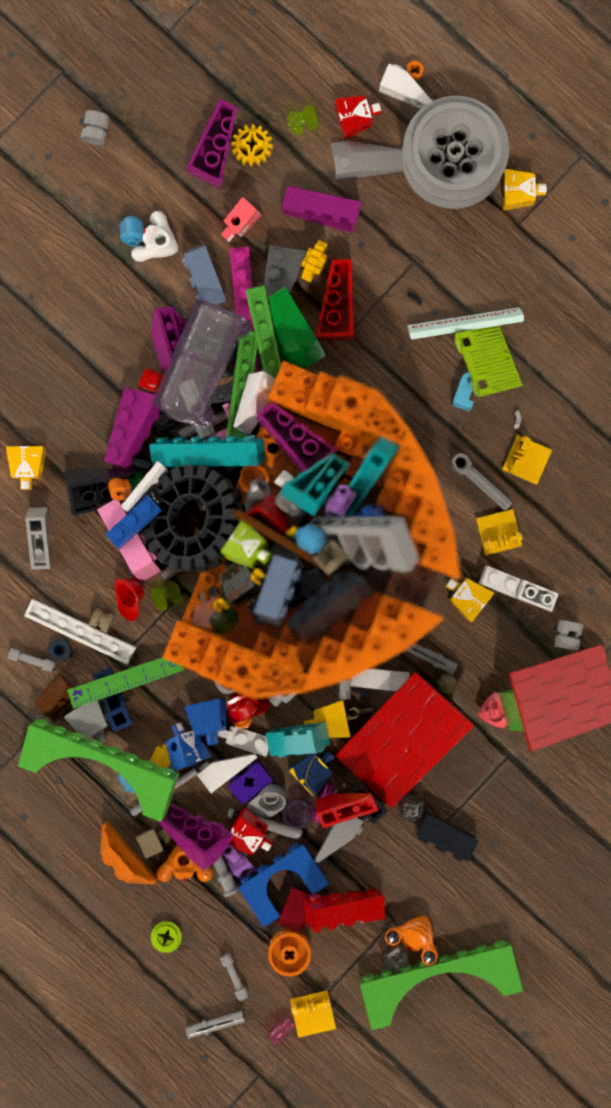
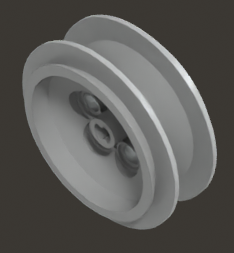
(444, 121)

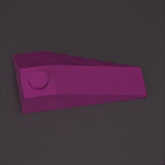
(197, 838)

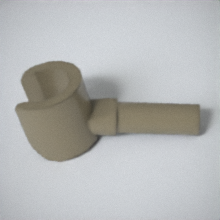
(356, 712)

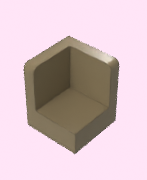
(331, 557)
(149, 842)

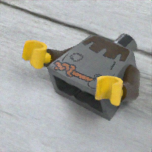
(238, 585)

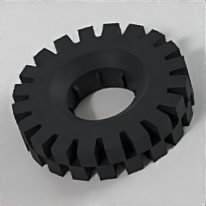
(220, 502)

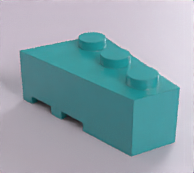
(316, 484)
(298, 739)

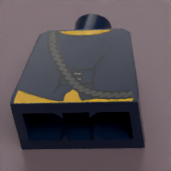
(313, 771)

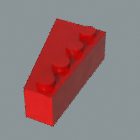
(337, 311)
(343, 909)

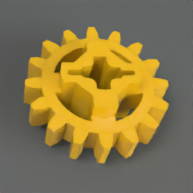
(244, 145)
(314, 261)

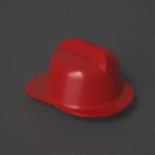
(128, 596)
(244, 707)

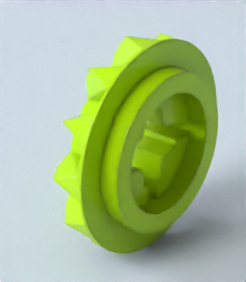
(158, 940)

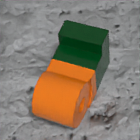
(122, 488)

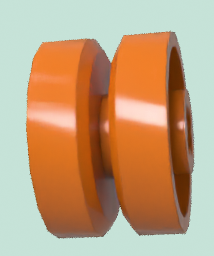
(289, 963)

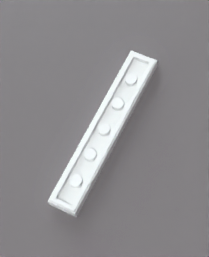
(80, 631)

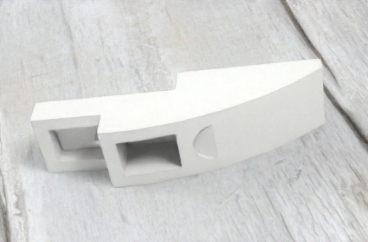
(518, 588)

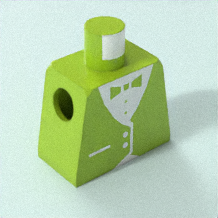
(246, 547)

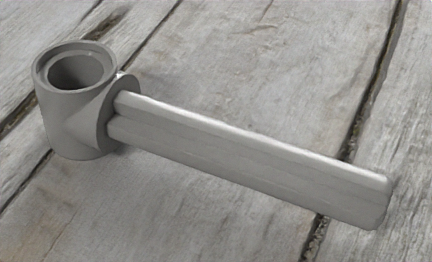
(480, 481)

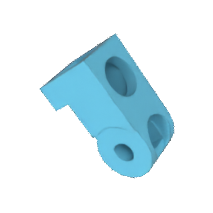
(463, 393)

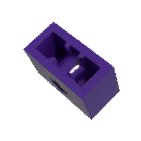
(245, 792)

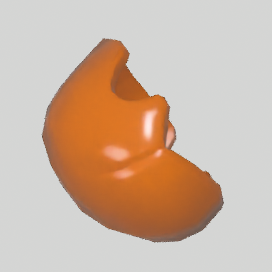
(250, 474)

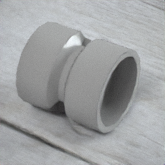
(95, 124)
(568, 642)

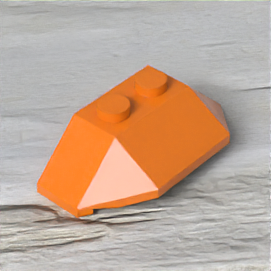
(123, 858)

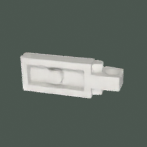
(246, 740)

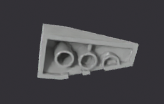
(363, 160)

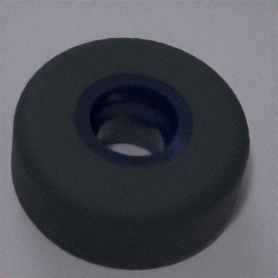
(59, 657)

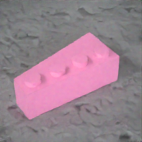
(135, 551)

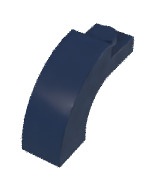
(116, 705)

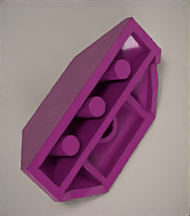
(166, 332)

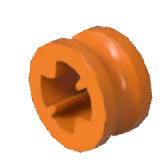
(415, 64)

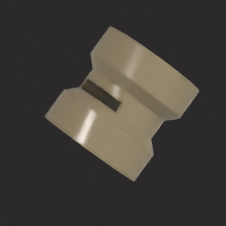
(102, 620)

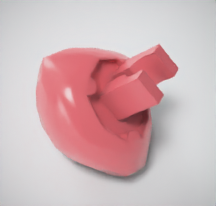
(492, 711)

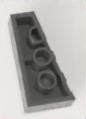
(282, 269)

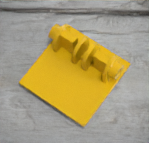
(527, 459)
(499, 532)
(312, 1013)

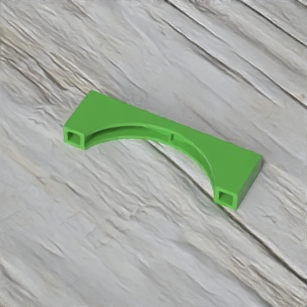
(150, 782)
(491, 963)

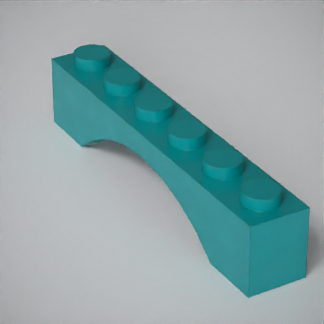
(370, 472)

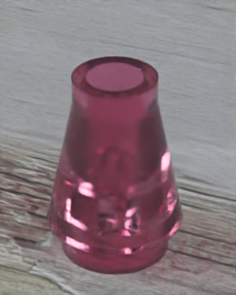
(280, 1031)

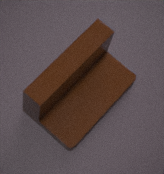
(54, 699)

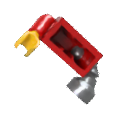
(266, 510)

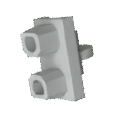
(290, 508)

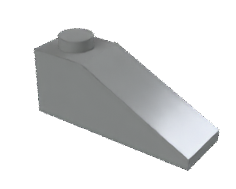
(38, 537)
(339, 836)

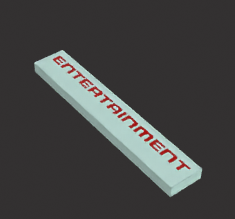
(465, 323)

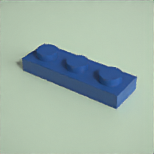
(133, 522)

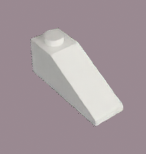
(402, 86)
(253, 400)
(380, 679)
(220, 771)

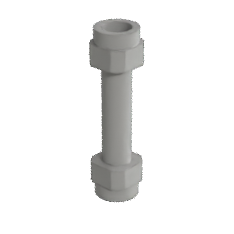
(47, 664)
(241, 991)

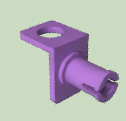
(340, 501)
(238, 862)

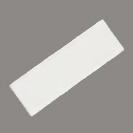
(143, 487)

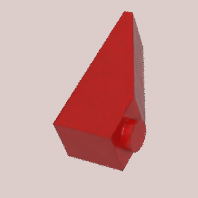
(344, 807)

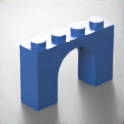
(255, 886)

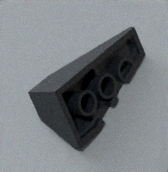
(89, 486)

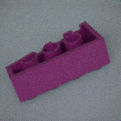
(212, 150)
(321, 208)
(131, 427)
(294, 438)

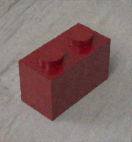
(293, 913)

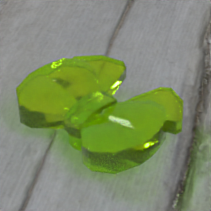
(296, 119)
(170, 591)

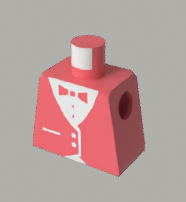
(246, 214)

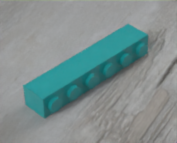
(208, 452)

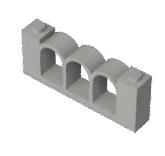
(360, 541)

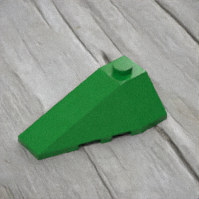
(294, 337)

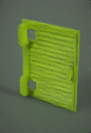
(488, 360)

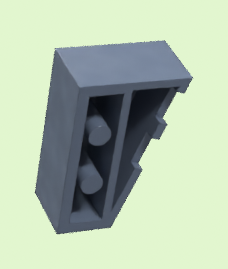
(203, 275)
(277, 591)

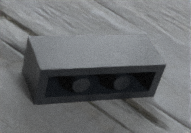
(446, 837)

